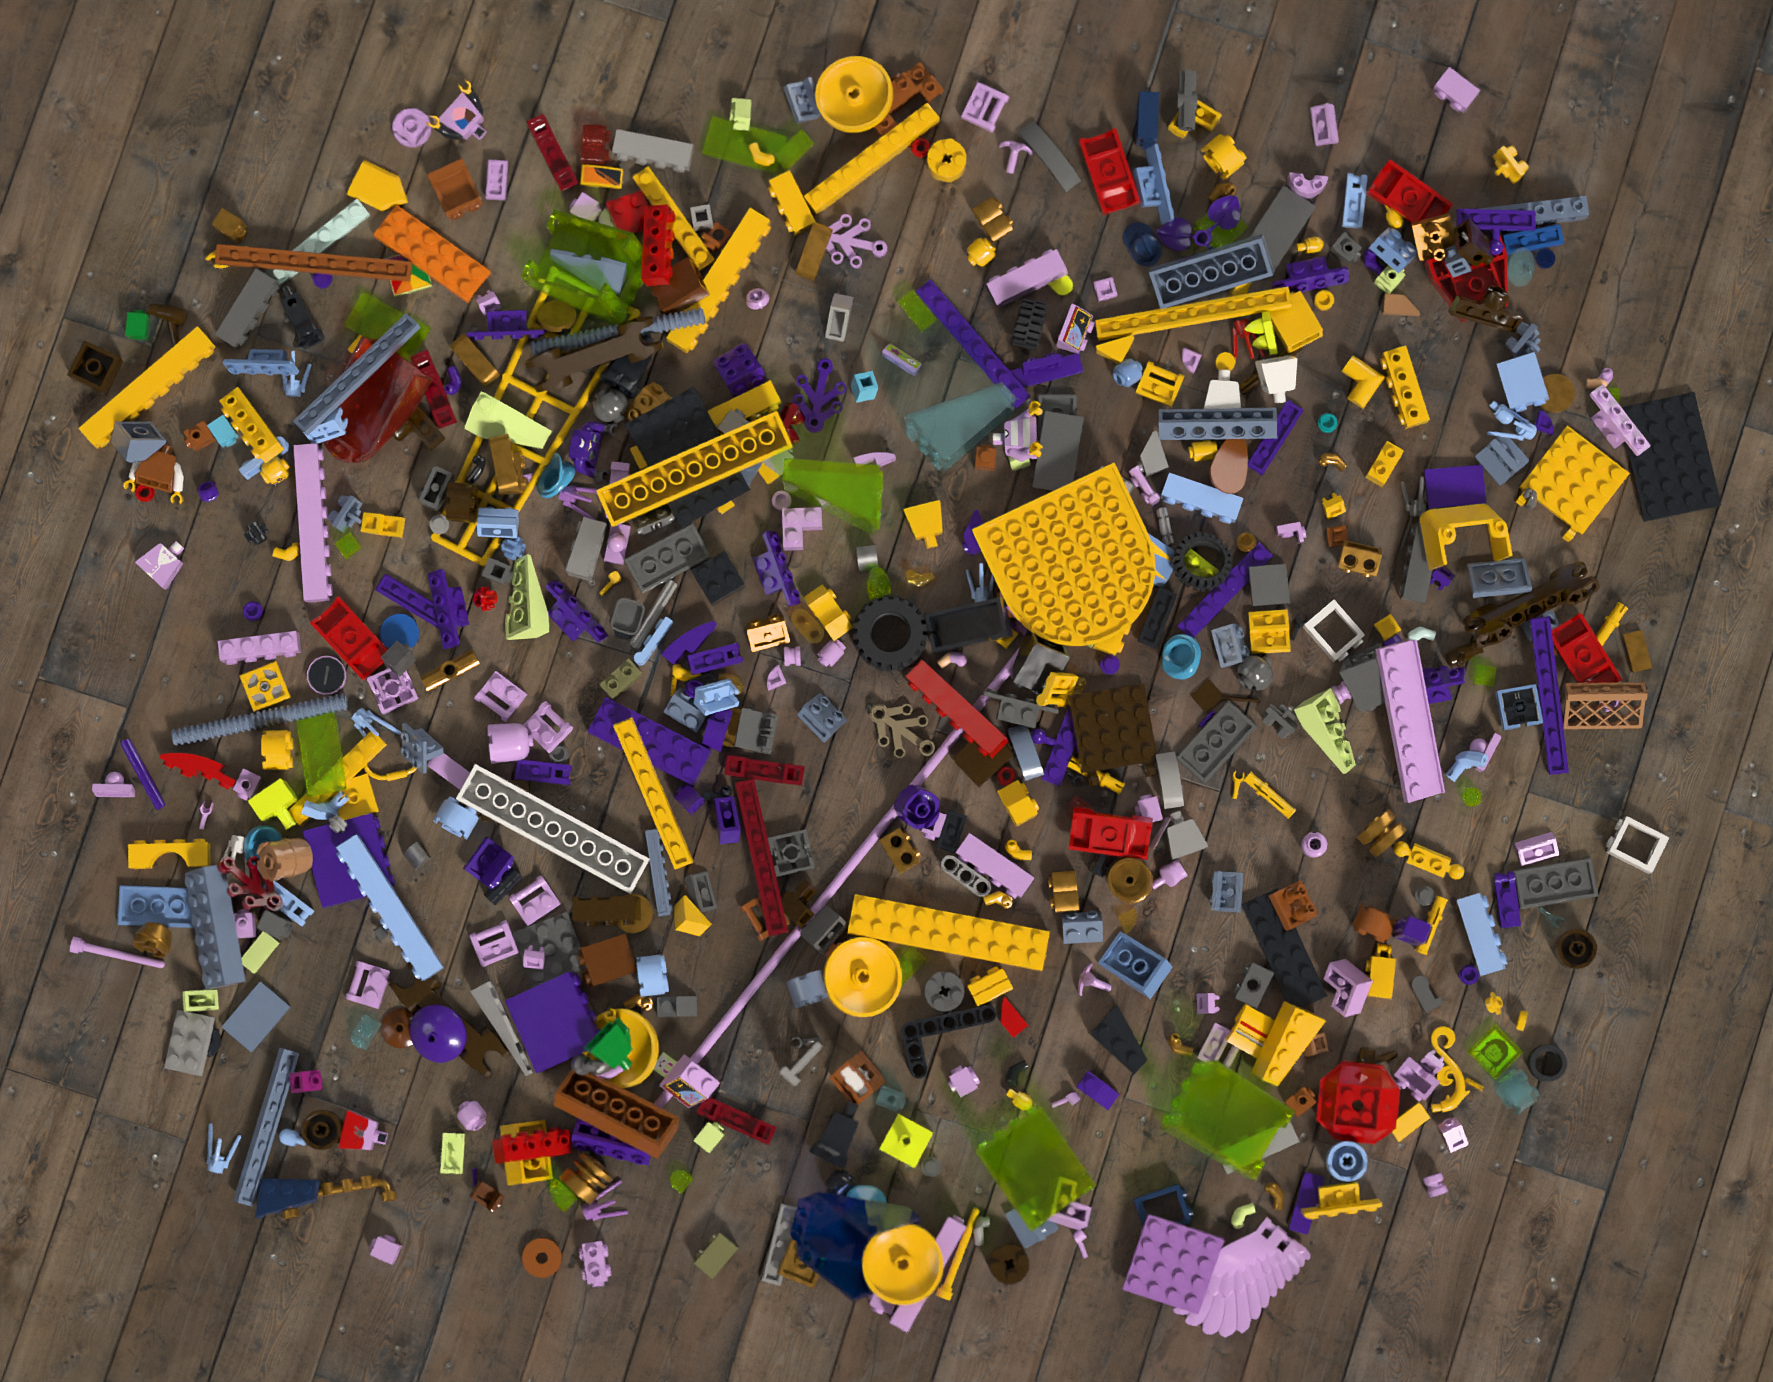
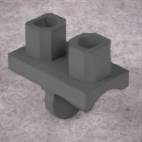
(1287, 725)

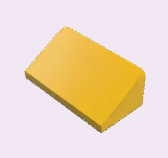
(1410, 1121)

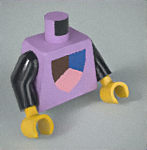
(461, 117)

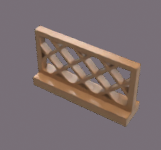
(1605, 694)

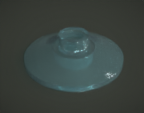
(1521, 267)

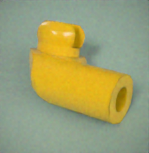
(760, 157)
(288, 554)
(1016, 853)
(999, 898)

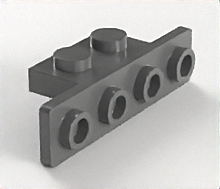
(1018, 711)

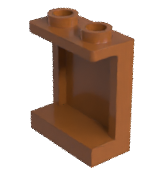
(455, 189)

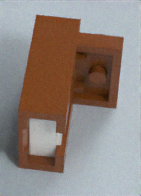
(857, 1078)

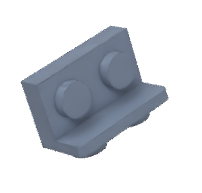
(1230, 645)

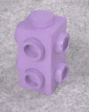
(595, 1263)

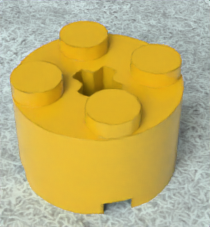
(950, 150)
(1223, 155)
(276, 750)

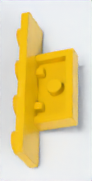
(1338, 1199)

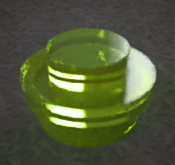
(1471, 797)

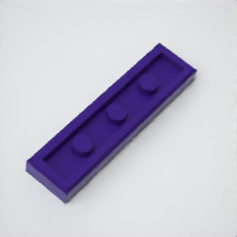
(1269, 447)
(408, 599)

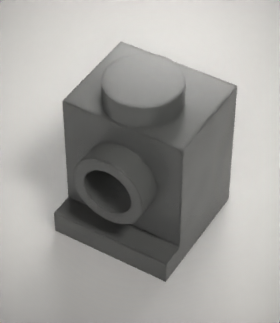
(1339, 249)
(492, 567)

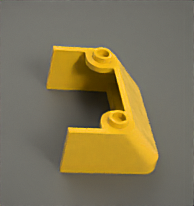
(1440, 524)

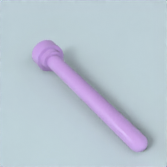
(78, 945)

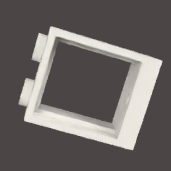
(1341, 654)
(1655, 853)

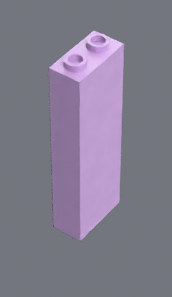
(947, 1240)

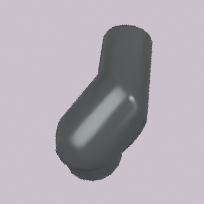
(1531, 495)

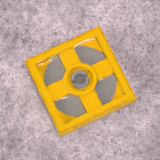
(265, 686)

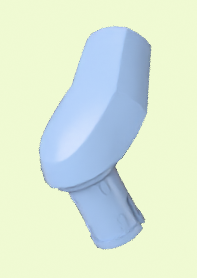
(1466, 760)
(326, 809)

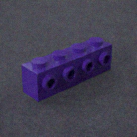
(595, 1140)

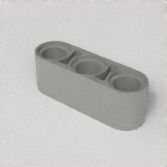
(975, 877)

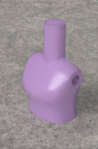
(1170, 874)

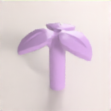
(1015, 148)
(1089, 979)

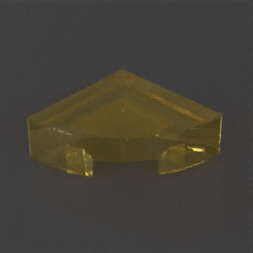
(1128, 920)

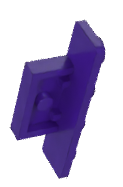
(1311, 275)
(507, 323)
(1047, 369)
(775, 571)
(449, 608)
(571, 616)
(1438, 683)

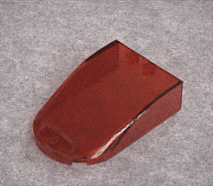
(377, 406)

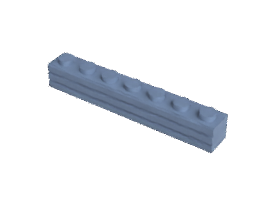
(658, 873)

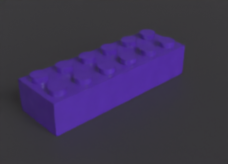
(666, 748)

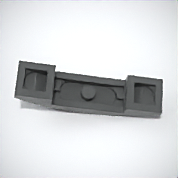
(1050, 156)

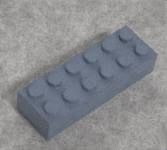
(1211, 271)
(214, 927)

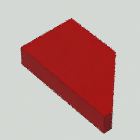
(1011, 1019)

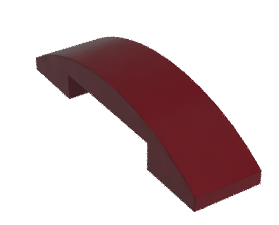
(552, 152)
(435, 393)
(764, 770)
(737, 1120)

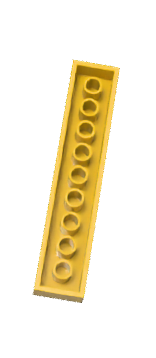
(694, 469)
(948, 932)

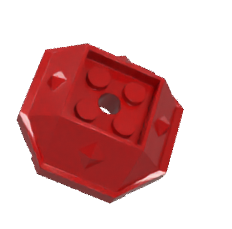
(1361, 1082)

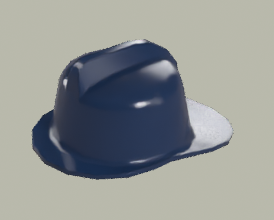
(1142, 244)

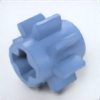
(513, 547)

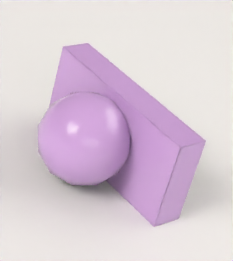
(617, 544)
(1482, 746)
(113, 787)

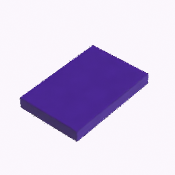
(1454, 486)

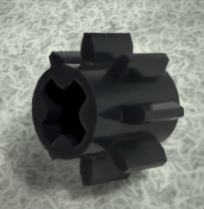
(256, 533)

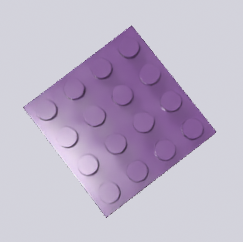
(1173, 1263)

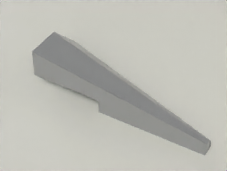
(493, 1009)

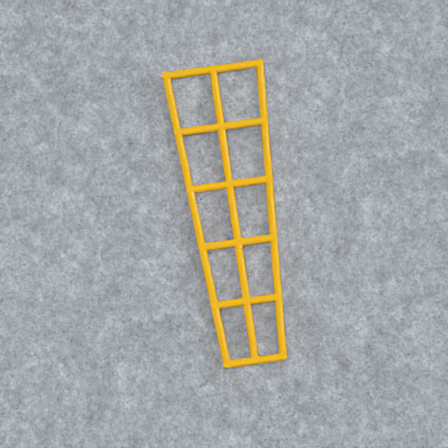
(542, 461)

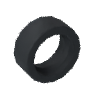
(1532, 1063)

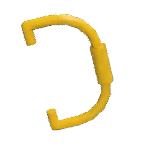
(390, 776)

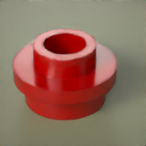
(920, 141)
(138, 492)
(1006, 769)

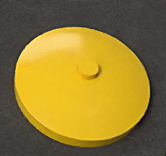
(854, 94)
(862, 977)
(644, 1046)
(903, 1265)

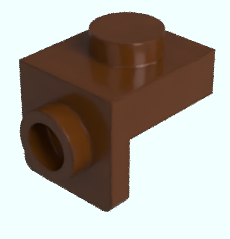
(487, 1196)

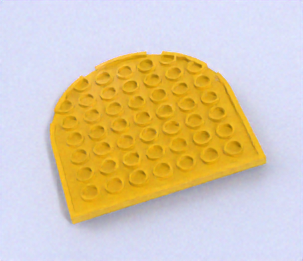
(1073, 560)

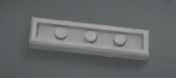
(779, 1244)

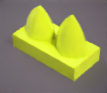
(1261, 326)
(1198, 565)

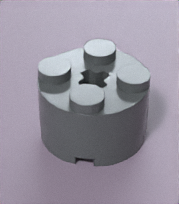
(934, 986)

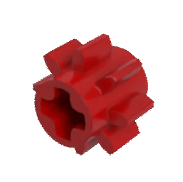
(485, 598)

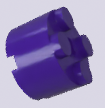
(917, 807)

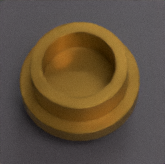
(1246, 542)

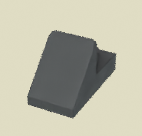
(677, 1006)

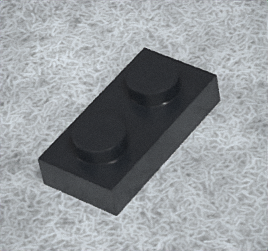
(951, 831)

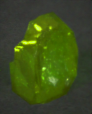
(878, 583)
(561, 1195)

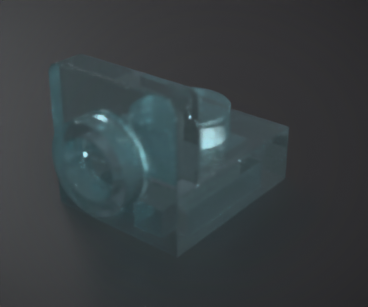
(365, 1032)

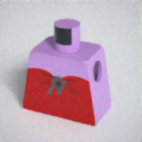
(360, 1132)

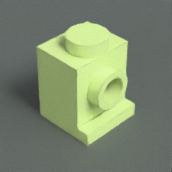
(740, 113)
(1386, 283)

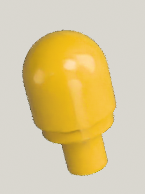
(1393, 218)
(1310, 245)
(1020, 1099)

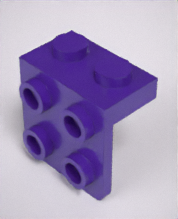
(740, 370)
(489, 863)

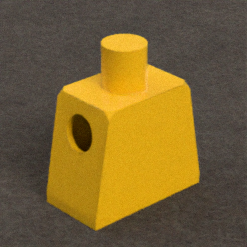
(925, 522)

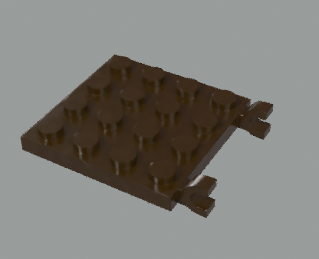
(1112, 730)

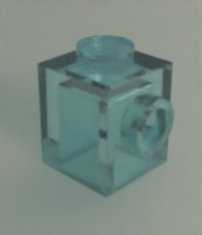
(890, 1099)

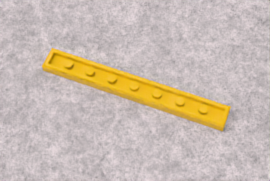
(653, 793)

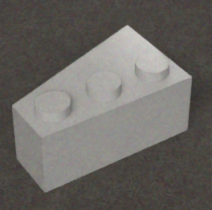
(586, 549)

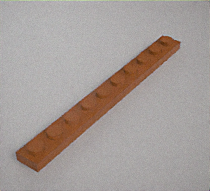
(313, 263)

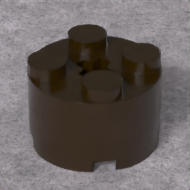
(462, 502)
(1564, 945)
(311, 1128)
(1008, 1252)

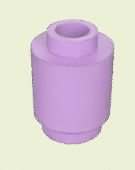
(831, 653)

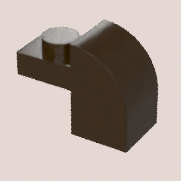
(794, 903)

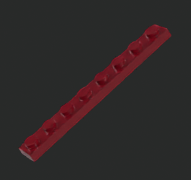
(761, 857)

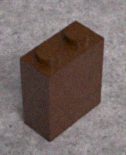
(684, 289)
(606, 960)

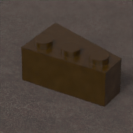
(606, 910)

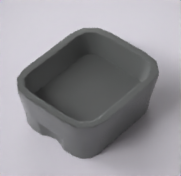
(627, 616)

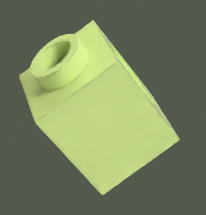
(710, 1136)

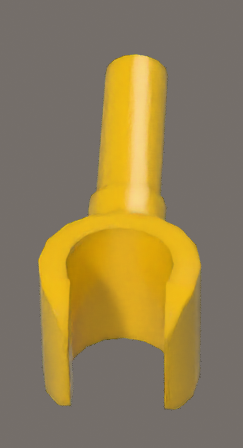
(614, 579)
(1236, 784)

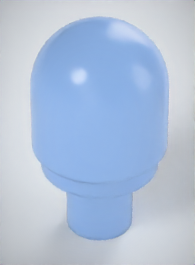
(1503, 416)
(291, 1137)

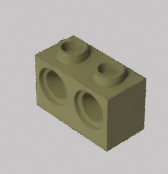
(621, 679)

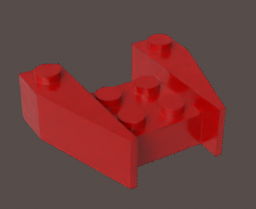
(1470, 284)

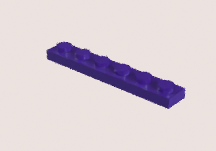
(1224, 593)

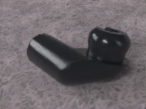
(478, 469)
(726, 791)
(215, 1043)

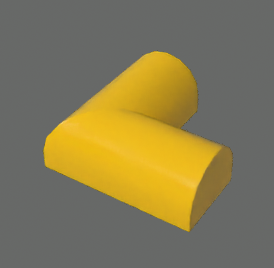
(1204, 116)
(1367, 379)

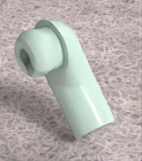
(1420, 632)

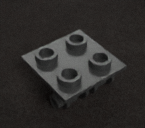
(660, 514)
(756, 731)

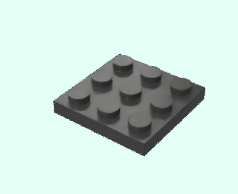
(558, 943)

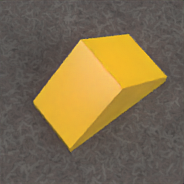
(1116, 349)
(689, 918)

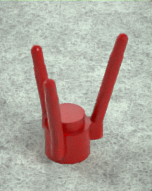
(1239, 329)

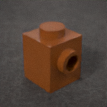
(198, 436)
(985, 458)
(1301, 1101)

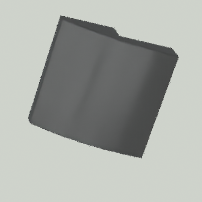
(1268, 585)

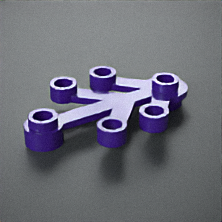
(819, 398)

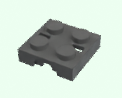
(785, 854)

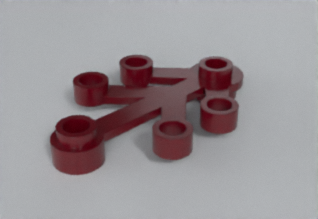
(253, 885)

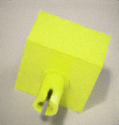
(275, 802)
(906, 1140)

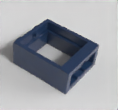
(1147, 119)
(1181, 1195)

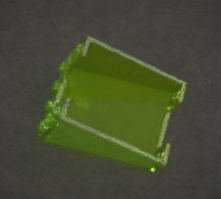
(593, 239)
(839, 488)
(1226, 1117)
(1034, 1167)

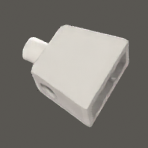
(1277, 376)
(1222, 392)

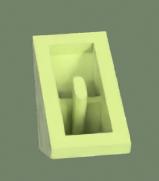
(200, 1000)

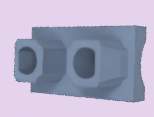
(1527, 343)
(348, 513)

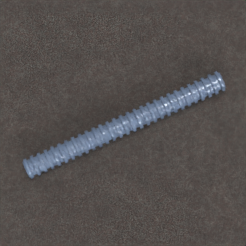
(582, 339)
(259, 719)

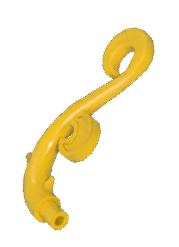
(1459, 1093)

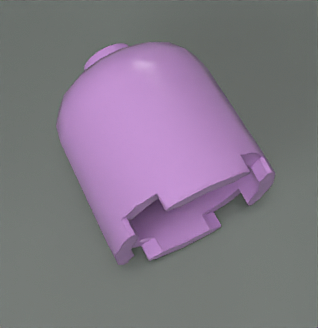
(508, 742)

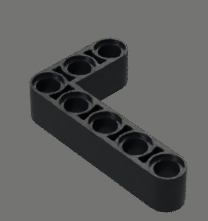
(939, 1028)

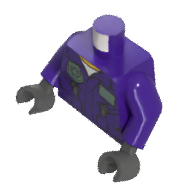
(586, 447)

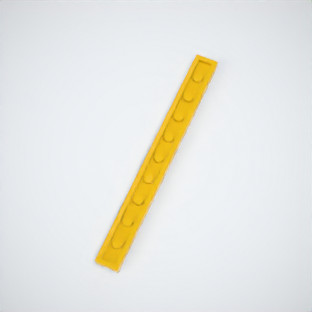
(1193, 313)

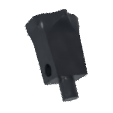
(306, 330)
(626, 375)
(837, 1136)

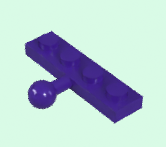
(1498, 220)
(1061, 751)

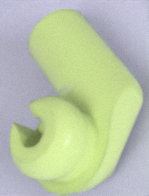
(1240, 1213)

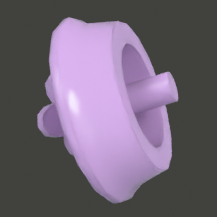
(757, 298)

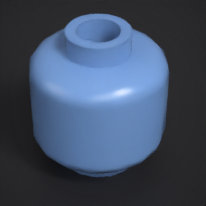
(1127, 372)

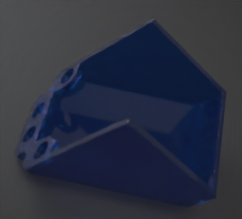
(835, 1233)

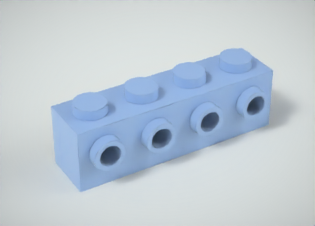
(1202, 498)
(1481, 933)

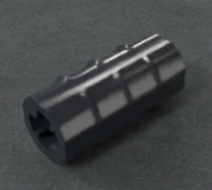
(1100, 864)
(509, 880)

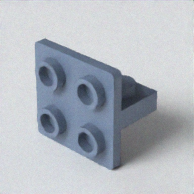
(1502, 459)
(822, 717)
(418, 747)
(1025, 1236)

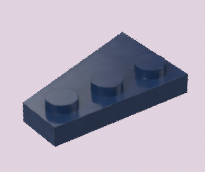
(283, 1194)

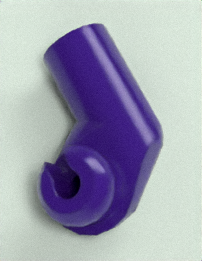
(1370, 261)
(455, 381)

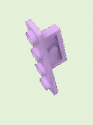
(1615, 423)

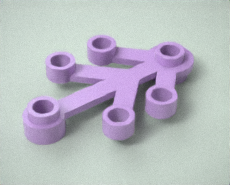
(846, 241)

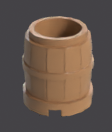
(284, 858)

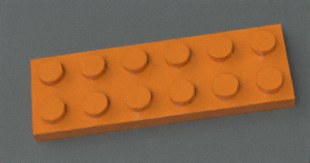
(432, 254)

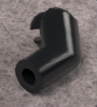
(1013, 1073)

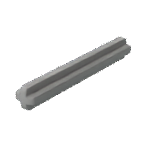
(653, 614)

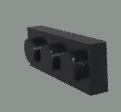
(1157, 617)

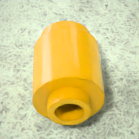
(1202, 450)

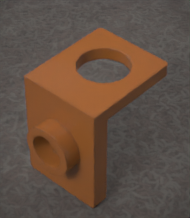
(713, 244)

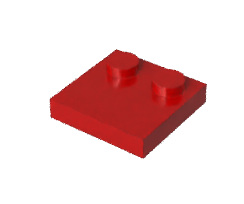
(628, 212)

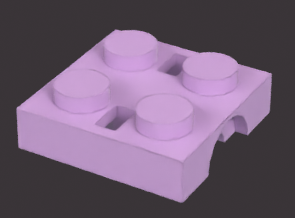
(386, 690)

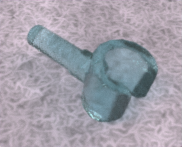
(1551, 917)

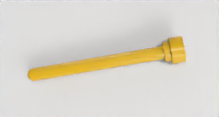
(945, 1289)

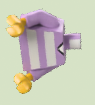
(1021, 435)

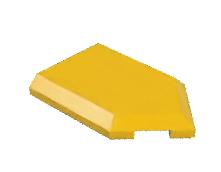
(377, 187)

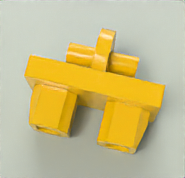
(1508, 165)

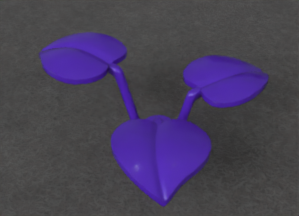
(1178, 231)

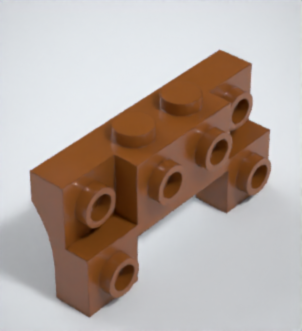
(906, 88)

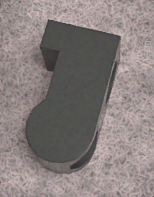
(1421, 991)

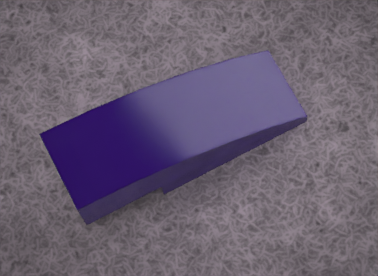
(688, 642)

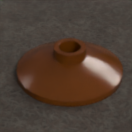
(389, 1024)

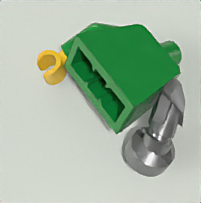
(608, 1046)

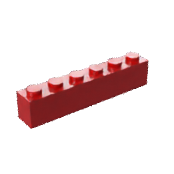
(957, 709)

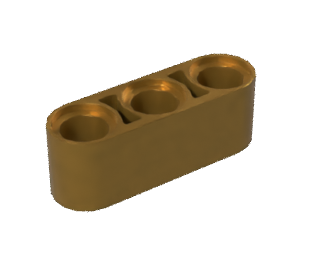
(814, 251)
(474, 360)
(504, 463)

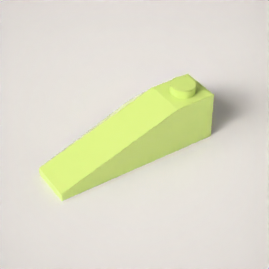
(494, 418)
(528, 610)
(1322, 722)

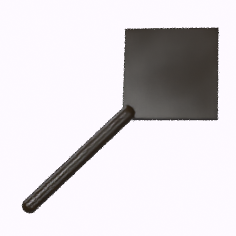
(1209, 696)

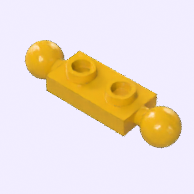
(1428, 860)

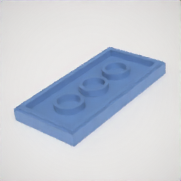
(154, 905)

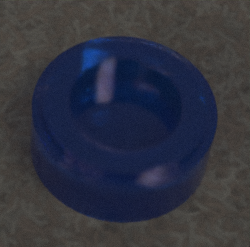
(1545, 259)

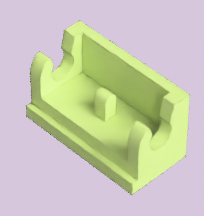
(452, 1153)

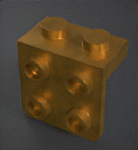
(646, 400)

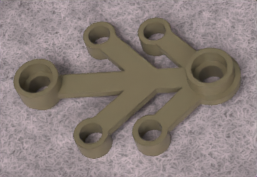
(899, 728)

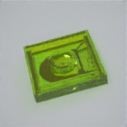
(1494, 1051)

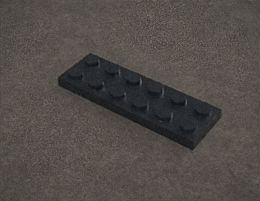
(1284, 953)

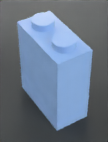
(1523, 382)

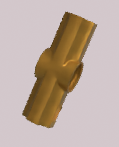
(438, 676)

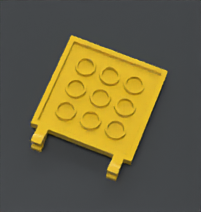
(1574, 481)

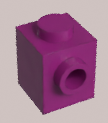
(305, 1081)

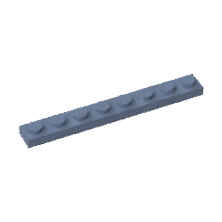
(356, 374)
(266, 1127)

